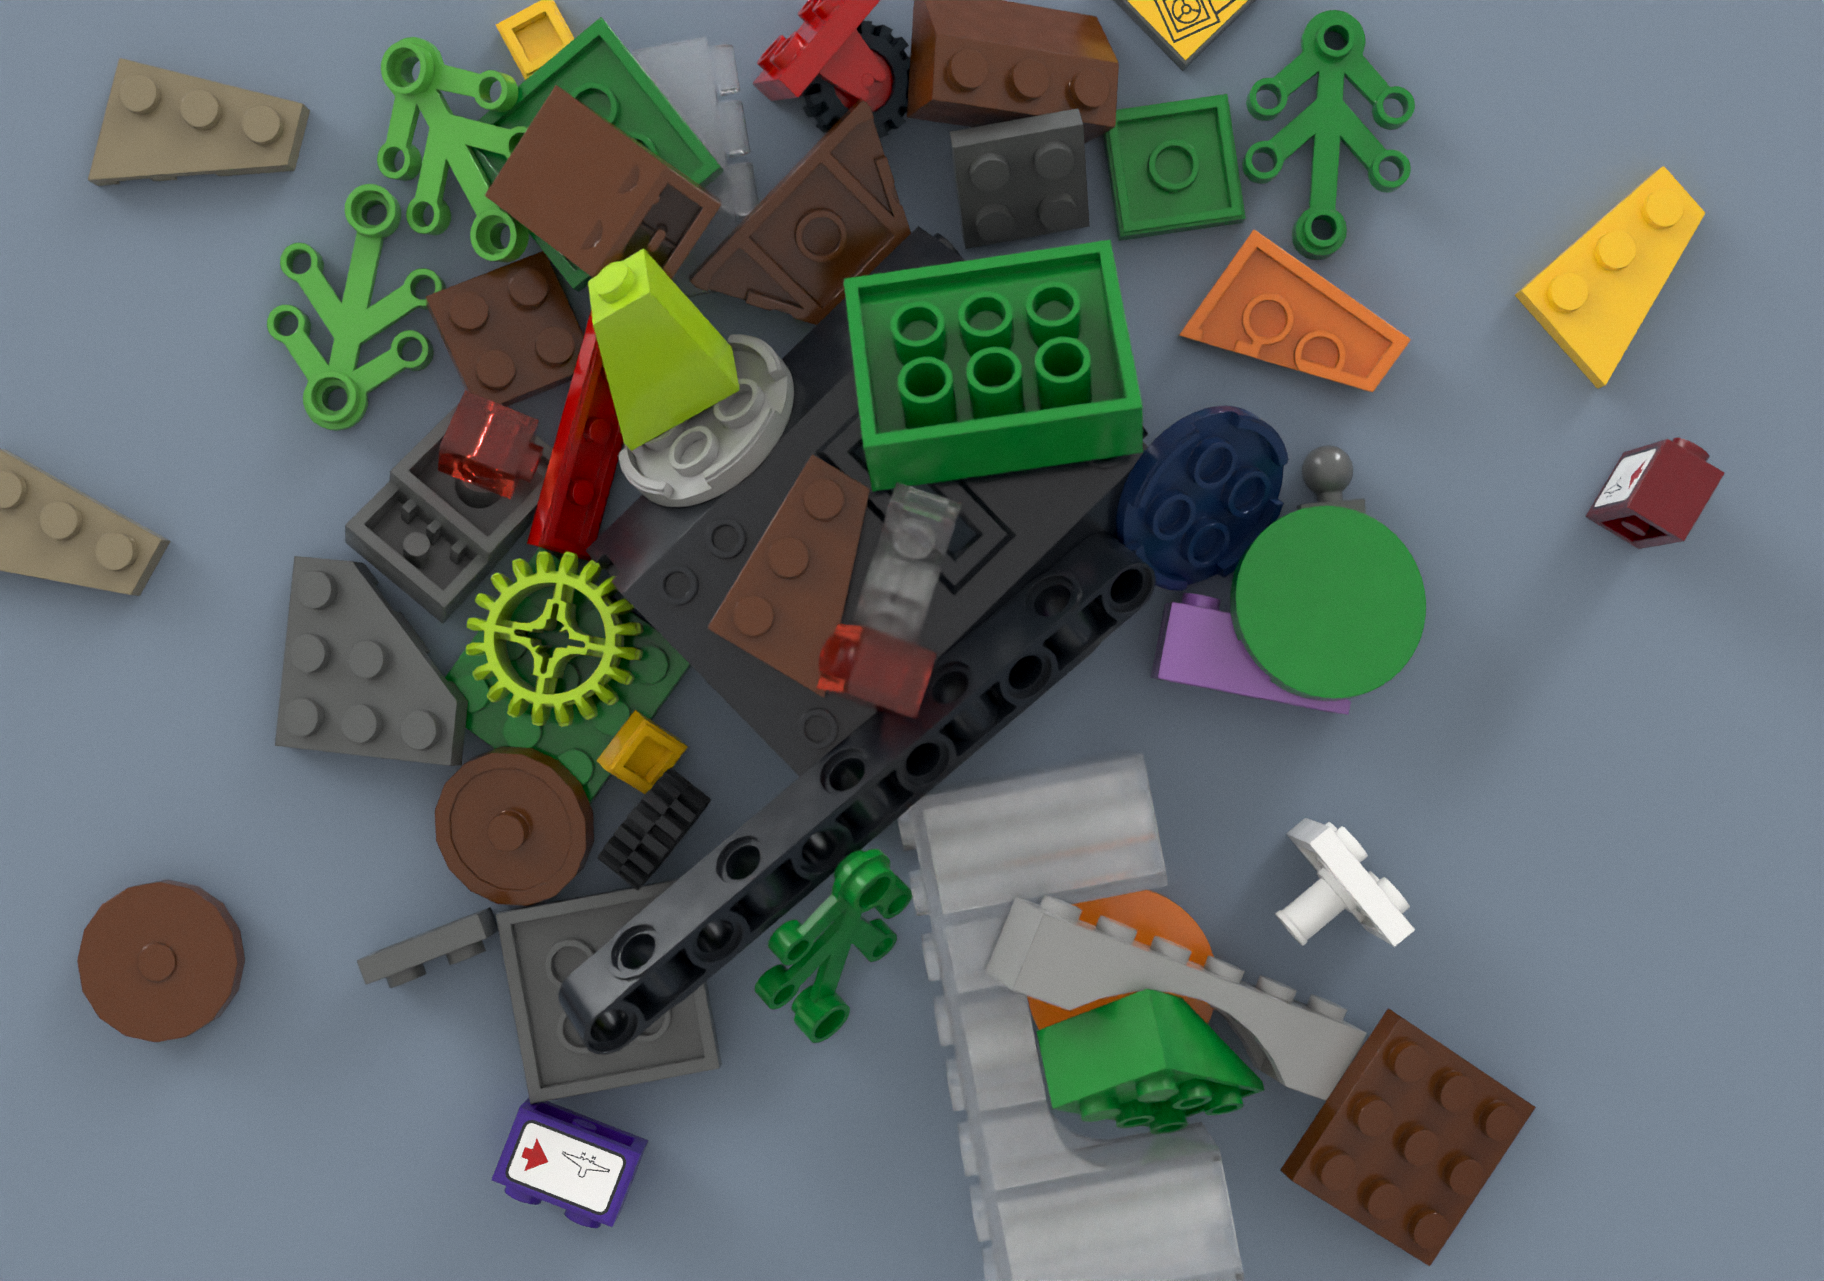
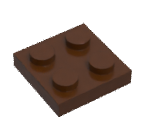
(509, 330)

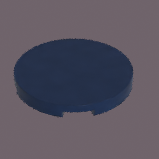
(1202, 495)

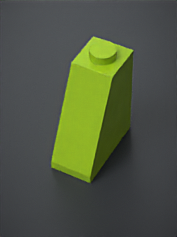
(656, 349)

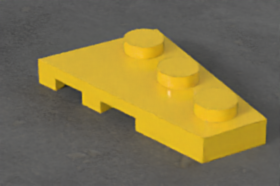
(1612, 275)

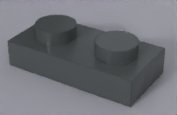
(405, 959)

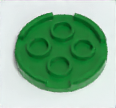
(1328, 603)

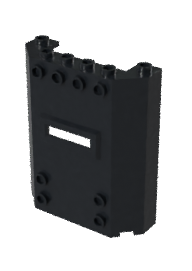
(686, 559)

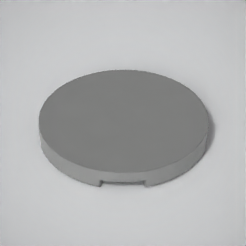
(722, 442)

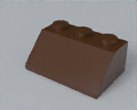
(1008, 63)

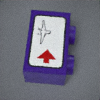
(569, 1163)

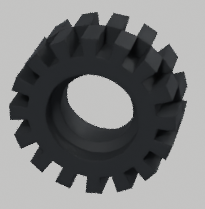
(653, 828)

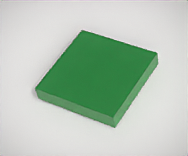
(1174, 168)

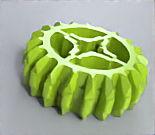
(547, 668)

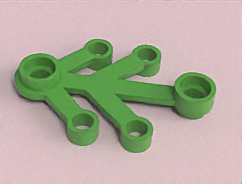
(449, 143)
(352, 319)

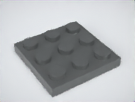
(541, 950)

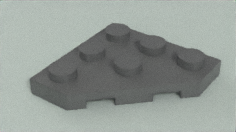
(361, 673)

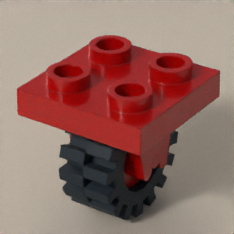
(836, 63)

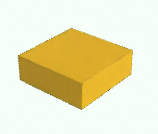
(535, 35)
(641, 752)

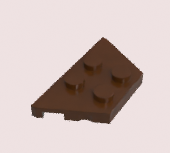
(816, 227)

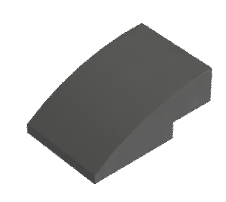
(438, 531)

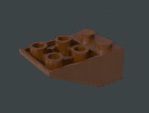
(599, 191)

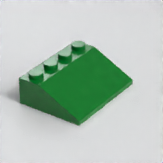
(993, 365)

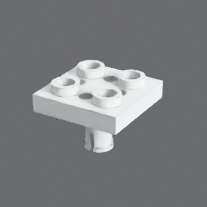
(1342, 886)

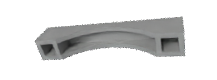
(1073, 963)

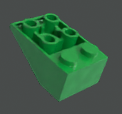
(1143, 1064)

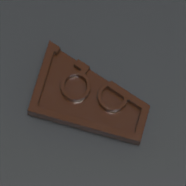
(798, 575)

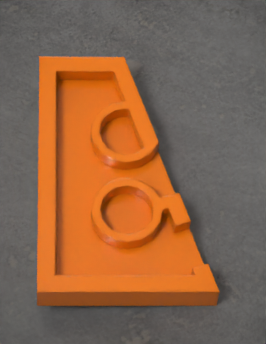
(1294, 318)

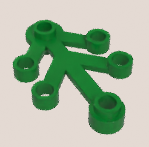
(1329, 122)
(860, 885)

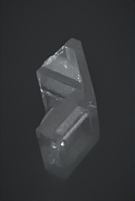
(907, 563)

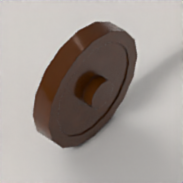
(514, 825)
(161, 960)

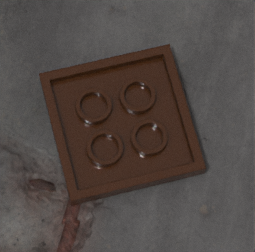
(1407, 1138)

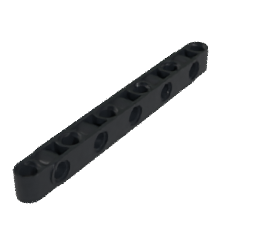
(853, 794)

